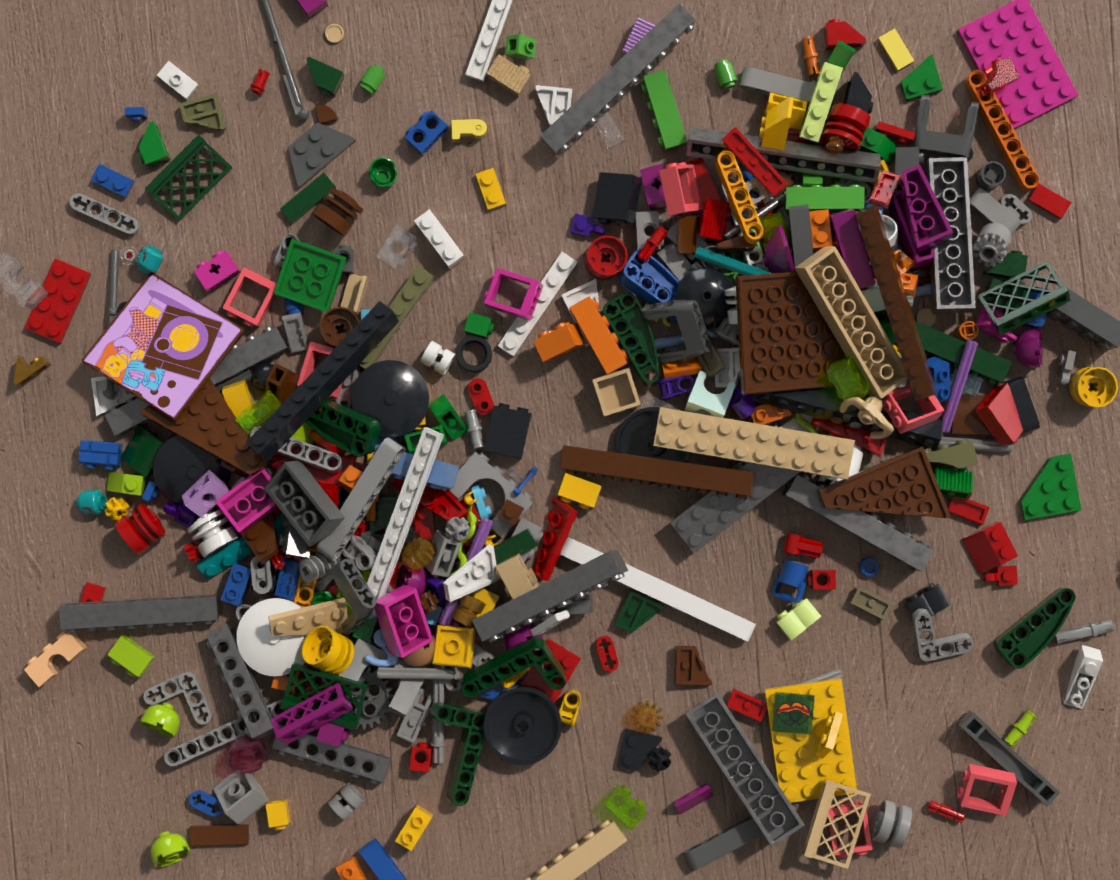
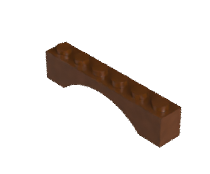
(281, 384)

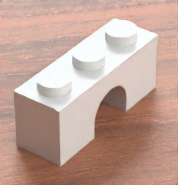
(439, 239)

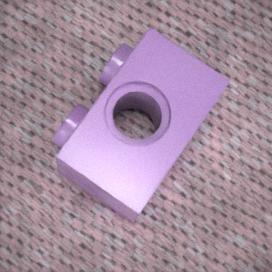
(207, 484)

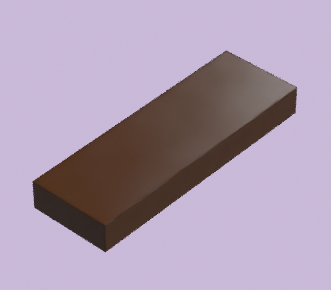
(219, 834)

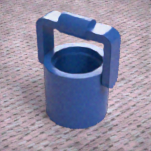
(792, 574)

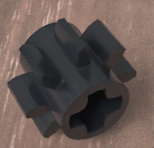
(659, 759)

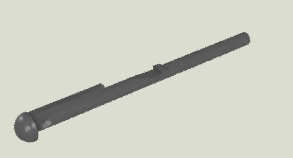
(288, 78)
(109, 393)

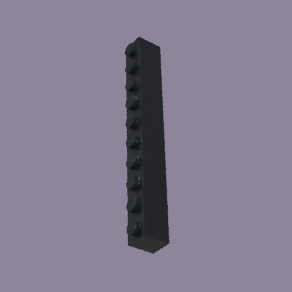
(322, 381)
(826, 403)

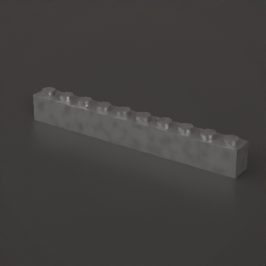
(618, 78)
(795, 157)
(239, 359)

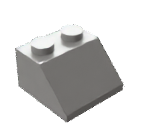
(240, 795)

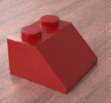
(990, 547)

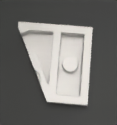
(554, 101)

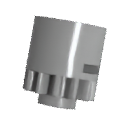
(992, 244)

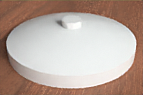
(260, 649)

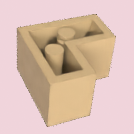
(516, 576)

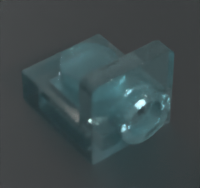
(971, 385)

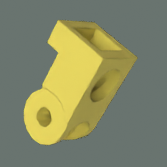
(468, 128)

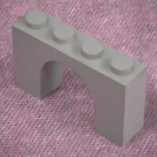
(477, 469)
(406, 689)

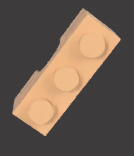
(42, 669)

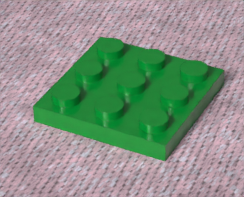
(310, 275)

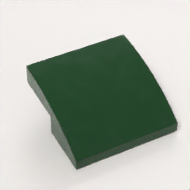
(142, 450)

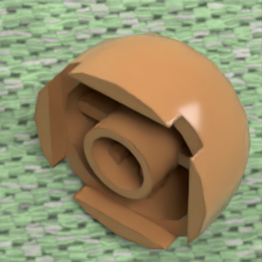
(422, 656)

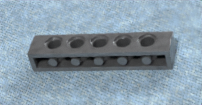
(215, 641)
(380, 762)

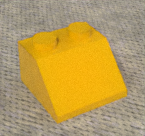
(776, 125)

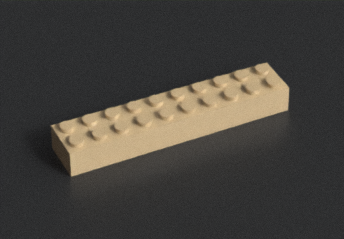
(754, 443)

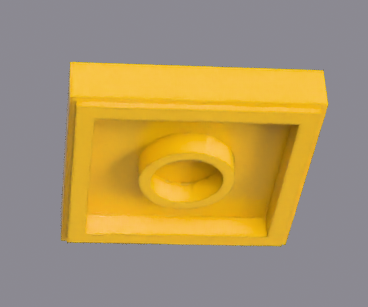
(454, 646)

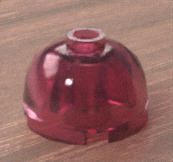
(247, 754)

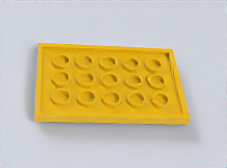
(797, 768)

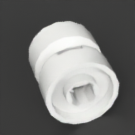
(431, 355)

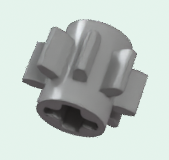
(457, 528)

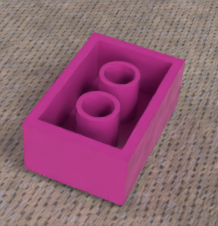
(248, 502)
(403, 621)

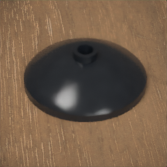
(708, 280)

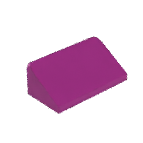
(693, 798)

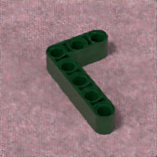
(514, 666)
(464, 747)

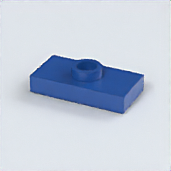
(288, 579)

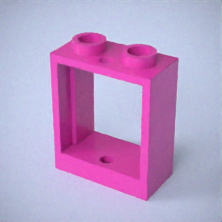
(529, 302)

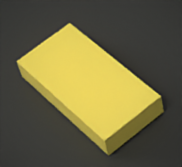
(895, 49)

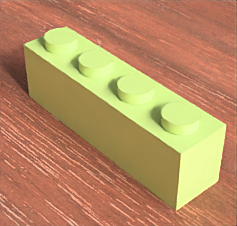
(820, 102)

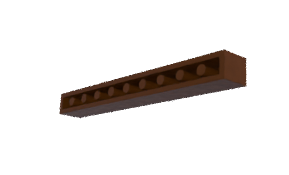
(896, 303)
(657, 470)

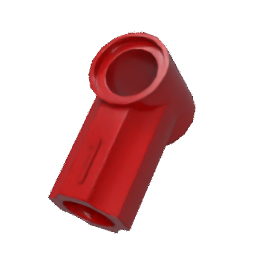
(798, 545)

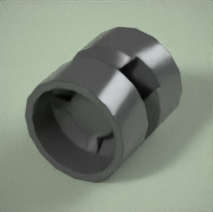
(990, 175)

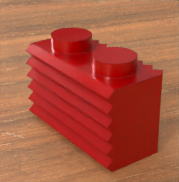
(713, 220)

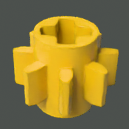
(116, 508)

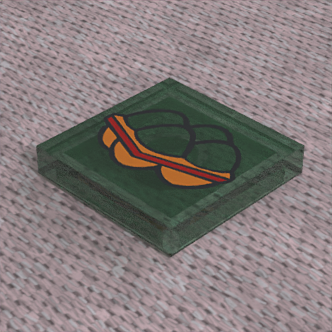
(793, 713)

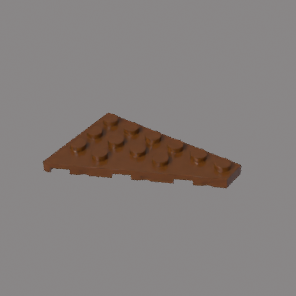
(212, 427)
(892, 487)

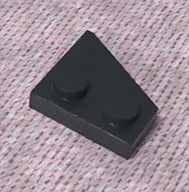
(636, 748)

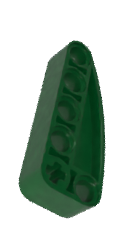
(636, 330)
(342, 432)
(1035, 637)

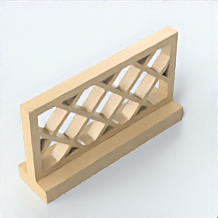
(819, 819)

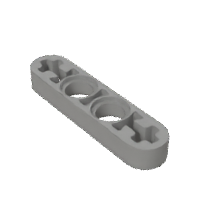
(105, 213)

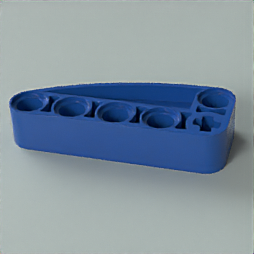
(654, 276)

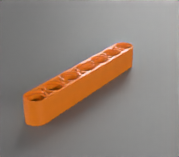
(1002, 140)

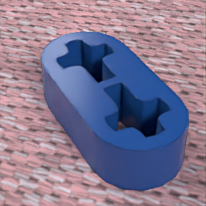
(204, 807)

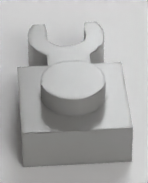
(1066, 361)

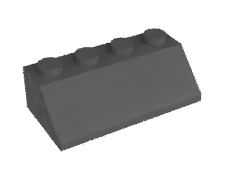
(304, 502)

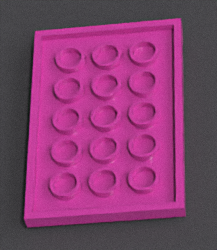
(1018, 34)

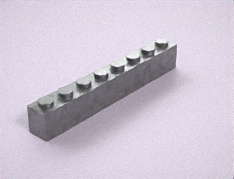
(139, 612)

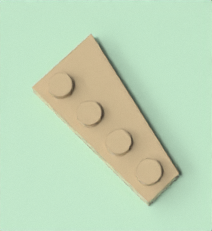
(305, 619)

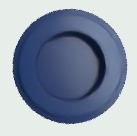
(869, 567)

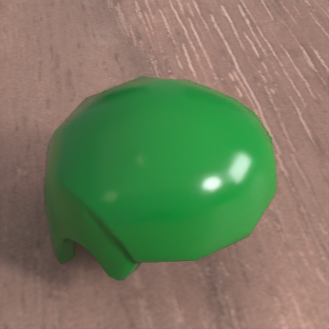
(382, 172)

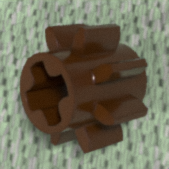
(429, 602)

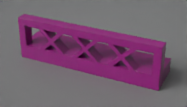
(311, 719)

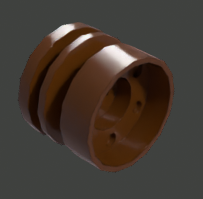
(338, 211)
(335, 319)

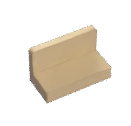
(354, 292)

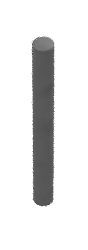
(762, 212)

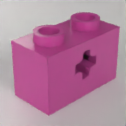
(227, 270)

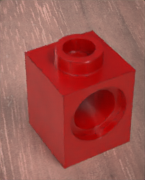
(830, 579)
(416, 765)

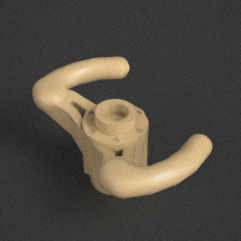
(869, 414)

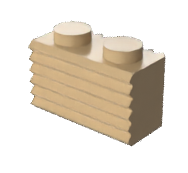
(509, 75)

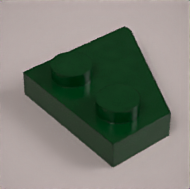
(383, 513)

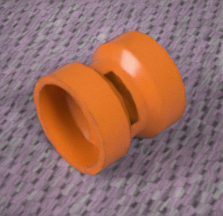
(964, 333)

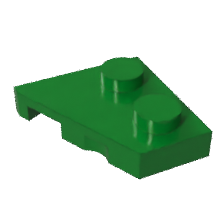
(922, 80)

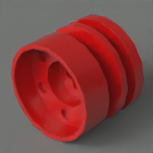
(847, 123)
(603, 247)
(144, 526)

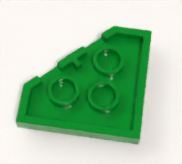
(1052, 490)

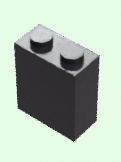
(616, 198)
(508, 431)

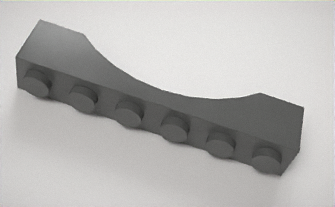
(1007, 758)

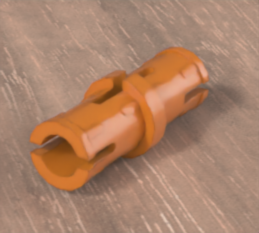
(810, 56)

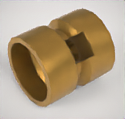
(467, 612)

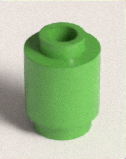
(725, 74)
(372, 79)

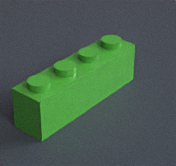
(664, 110)
(822, 198)

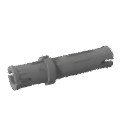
(1092, 629)

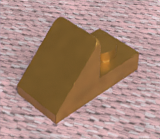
(25, 373)

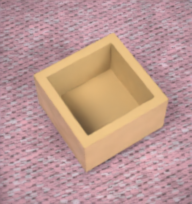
(616, 392)

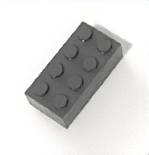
(1088, 321)

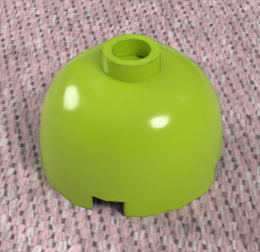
(162, 719)
(169, 849)

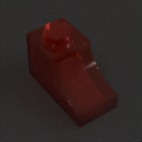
(999, 75)

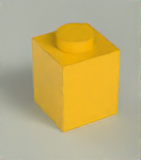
(278, 814)

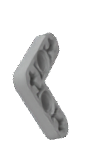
(930, 642)
(181, 687)

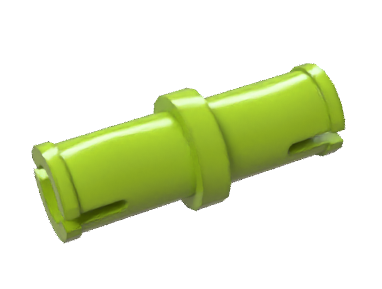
(1020, 728)

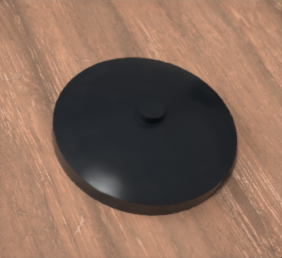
(392, 396)
(638, 435)
(181, 464)
(522, 725)

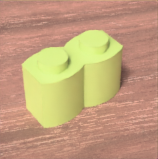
(797, 618)

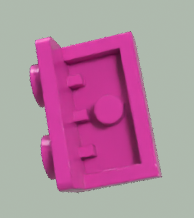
(985, 323)

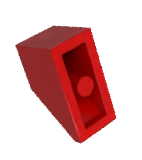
(842, 31)

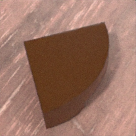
(325, 114)

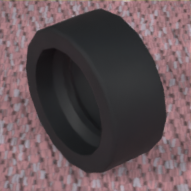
(474, 368)

